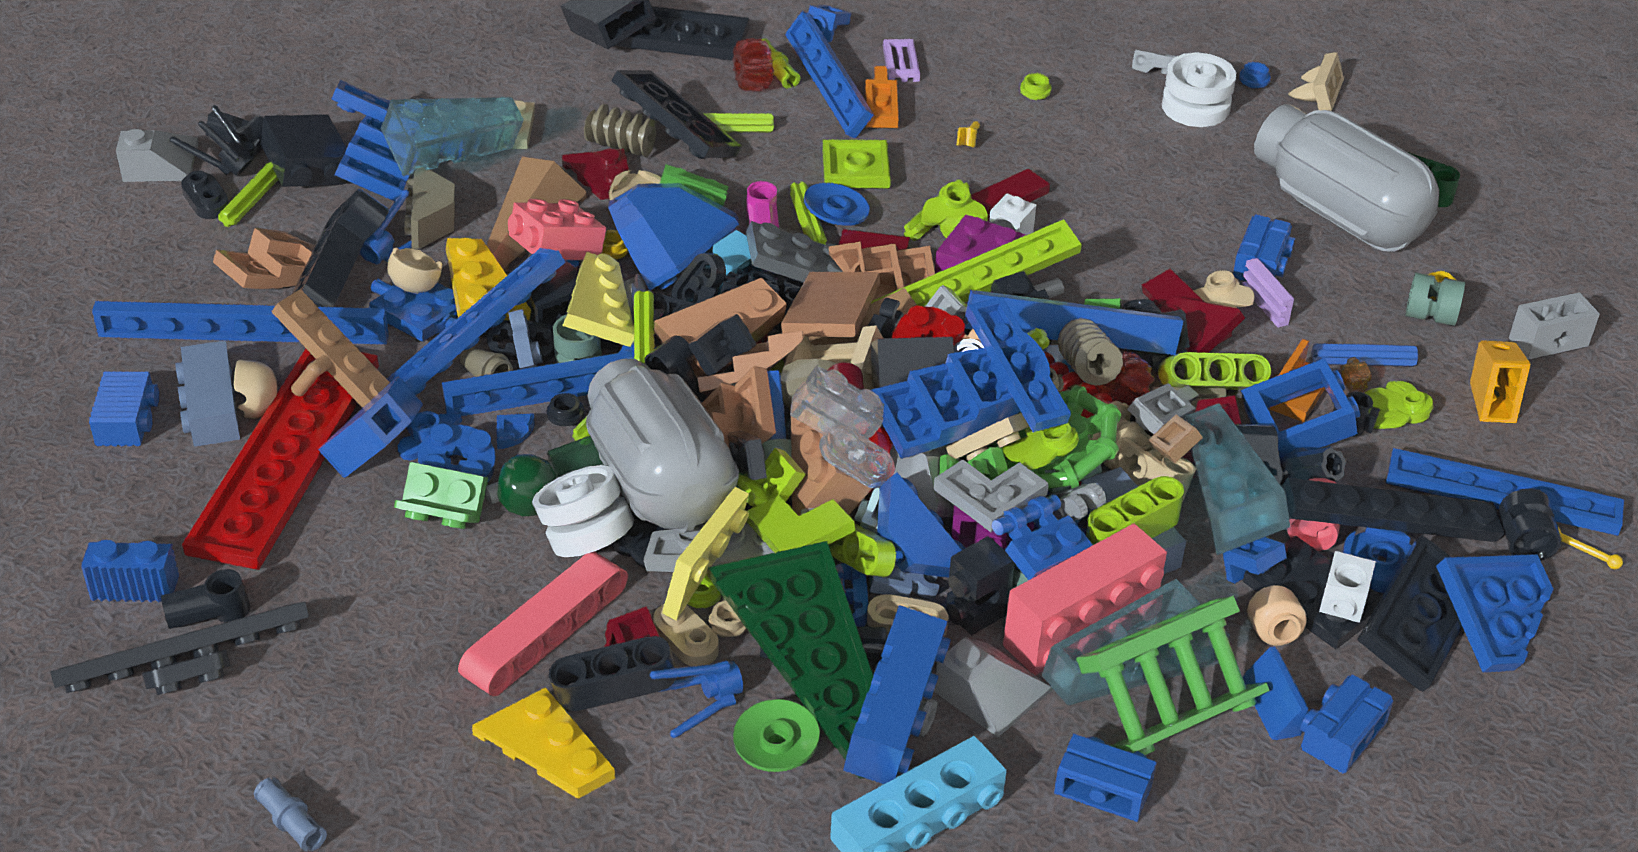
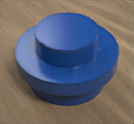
(1255, 75)

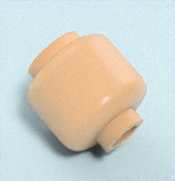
(1276, 615)

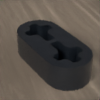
(535, 332)

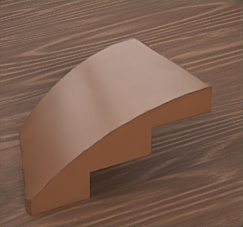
(272, 260)
(895, 267)
(762, 355)
(743, 406)

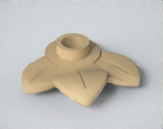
(1225, 290)

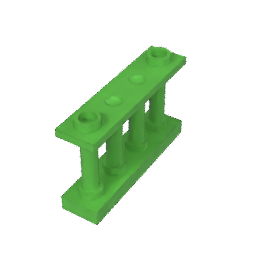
(1143, 648)

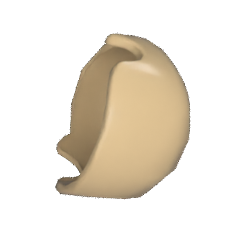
(413, 270)
(257, 384)

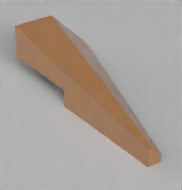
(532, 180)

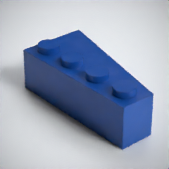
(895, 695)

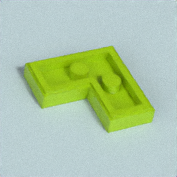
(785, 530)

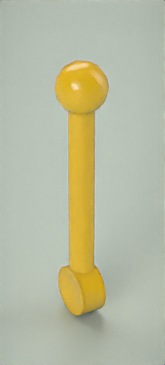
(1613, 561)

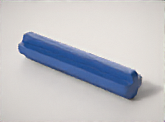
(1369, 353)

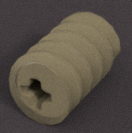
(620, 130)
(1089, 352)

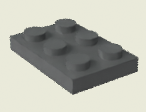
(787, 253)

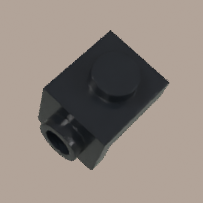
(721, 343)

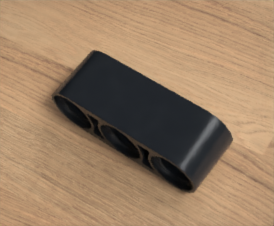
(593, 669)

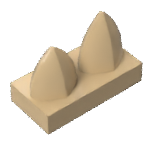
(1322, 84)

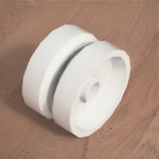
(1198, 89)
(583, 511)

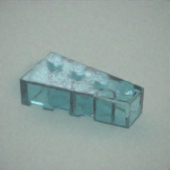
(449, 129)
(1235, 485)
(1169, 600)

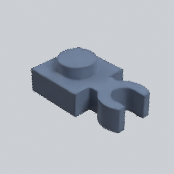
(527, 352)
(902, 584)

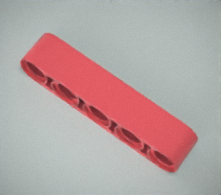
(542, 623)

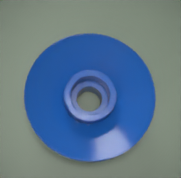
(836, 204)

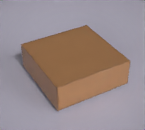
(1175, 438)

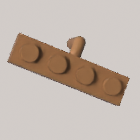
(330, 348)

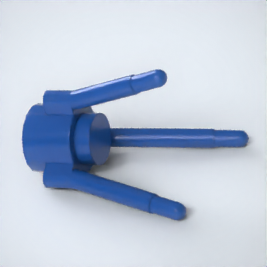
(380, 243)
(717, 681)

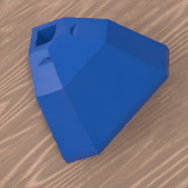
(668, 228)

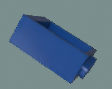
(1315, 432)

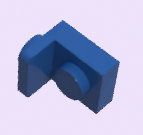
(828, 19)
(1253, 557)

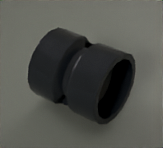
(1530, 524)

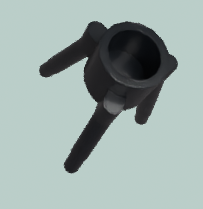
(234, 157)

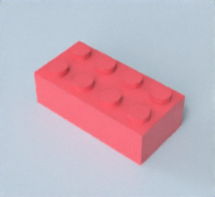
(1080, 593)

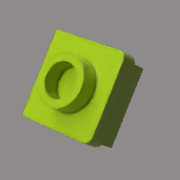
(781, 480)

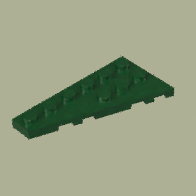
(805, 628)

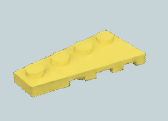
(600, 301)

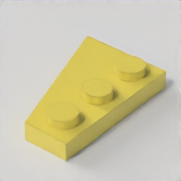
(704, 550)

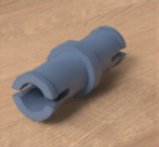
(290, 814)

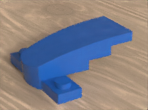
(368, 156)
(974, 387)

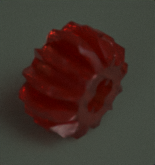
(753, 64)
(1131, 381)

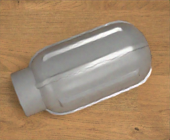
(1349, 175)
(659, 445)

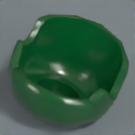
(521, 480)

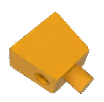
(1499, 368)

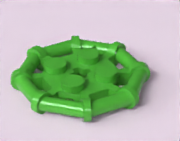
(1087, 453)

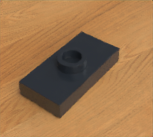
(747, 454)

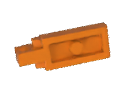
(882, 99)

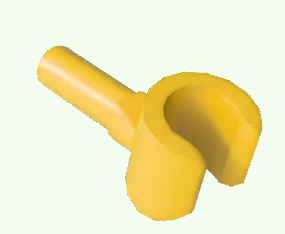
(968, 135)

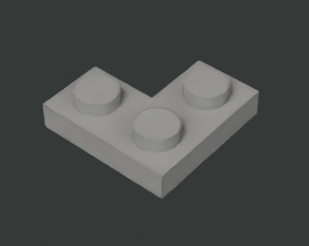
(986, 498)

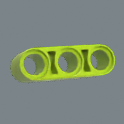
(1230, 368)
(1151, 507)

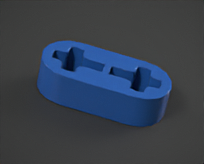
(858, 594)

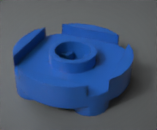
(459, 440)
(1375, 543)

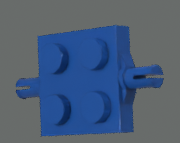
(413, 313)

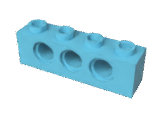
(921, 801)

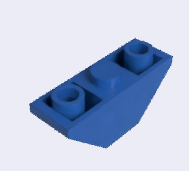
(372, 427)
(915, 530)

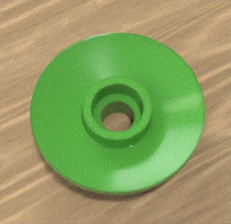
(776, 722)

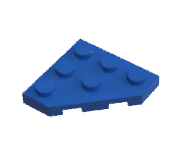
(1497, 604)

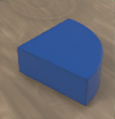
(512, 428)

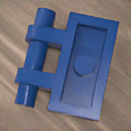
(1046, 546)

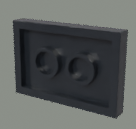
(1306, 575)

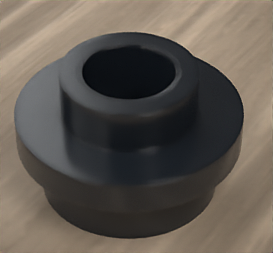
(565, 410)

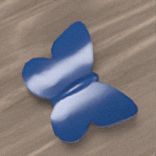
(420, 428)

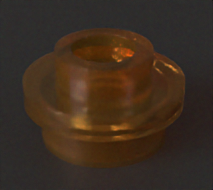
(1355, 375)

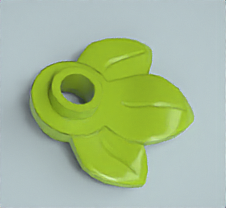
(947, 212)
(1400, 405)
(1042, 446)

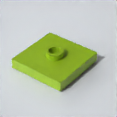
(856, 163)

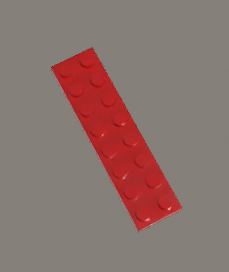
(271, 471)

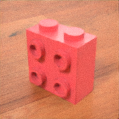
(556, 227)

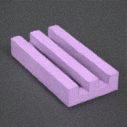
(902, 72)
(1268, 292)

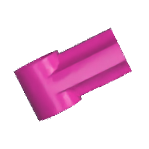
(762, 203)

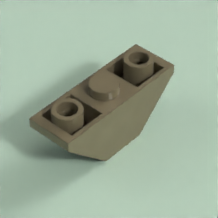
(429, 207)

